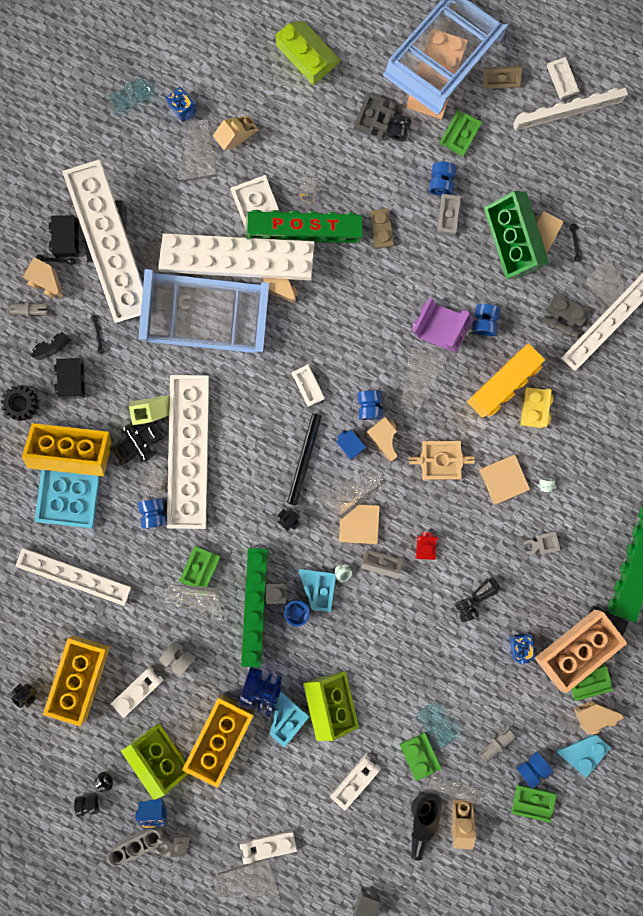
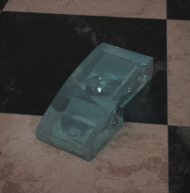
(130, 96)
(435, 726)

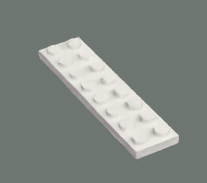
(106, 239)
(236, 256)
(188, 452)

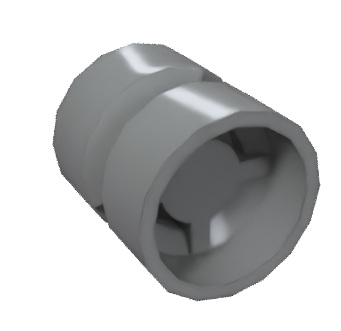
(184, 659)

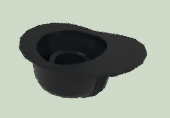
(426, 815)

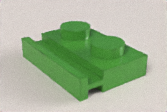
(460, 133)
(199, 567)
(594, 684)
(420, 756)
(533, 803)

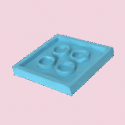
(67, 499)

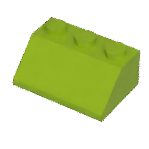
(306, 50)
(331, 706)
(155, 761)

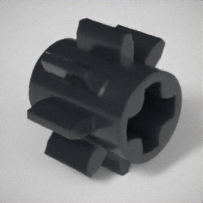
(288, 519)
(23, 695)

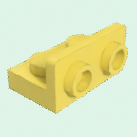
(536, 407)

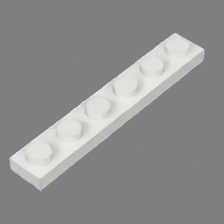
(575, 107)
(605, 325)
(73, 576)

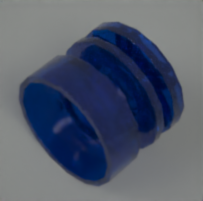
(260, 691)

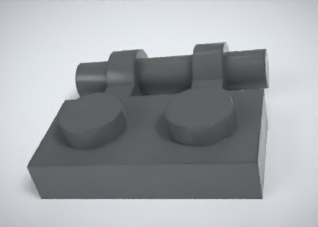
(369, 114)
(568, 311)

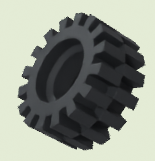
(9, 398)

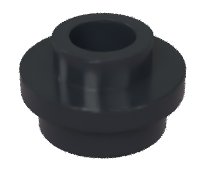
(104, 782)

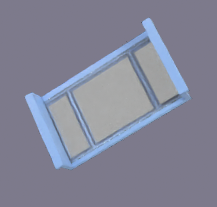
(443, 51)
(203, 312)

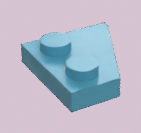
(319, 588)
(287, 720)
(585, 754)

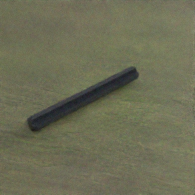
(304, 459)

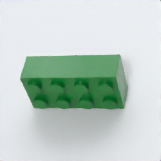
(516, 235)

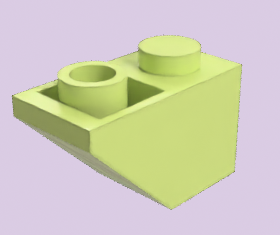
(149, 409)

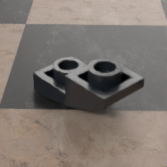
(44, 350)

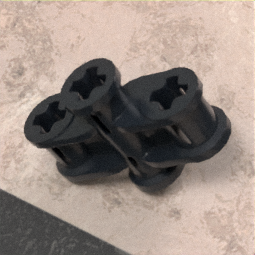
(134, 445)

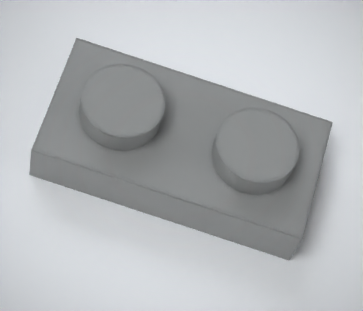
(448, 214)
(381, 564)

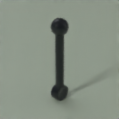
(573, 227)
(71, 261)
(94, 319)

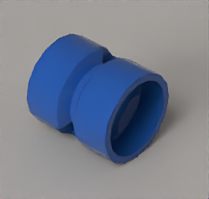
(442, 178)
(484, 326)
(370, 405)
(152, 513)
(297, 612)
(534, 770)

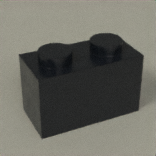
(64, 236)
(69, 378)

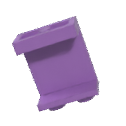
(442, 326)

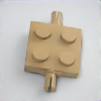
(441, 460)

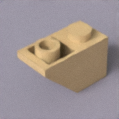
(235, 131)
(43, 276)
(282, 289)
(596, 716)
(463, 825)

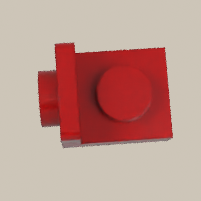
(426, 546)

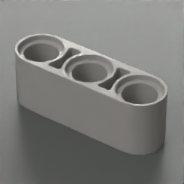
(129, 851)

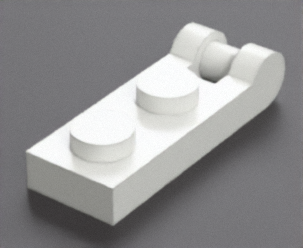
(136, 692)
(355, 782)
(268, 846)

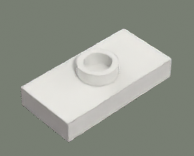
(563, 78)
(308, 385)

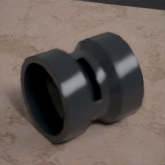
(400, 127)
(466, 609)
(86, 805)

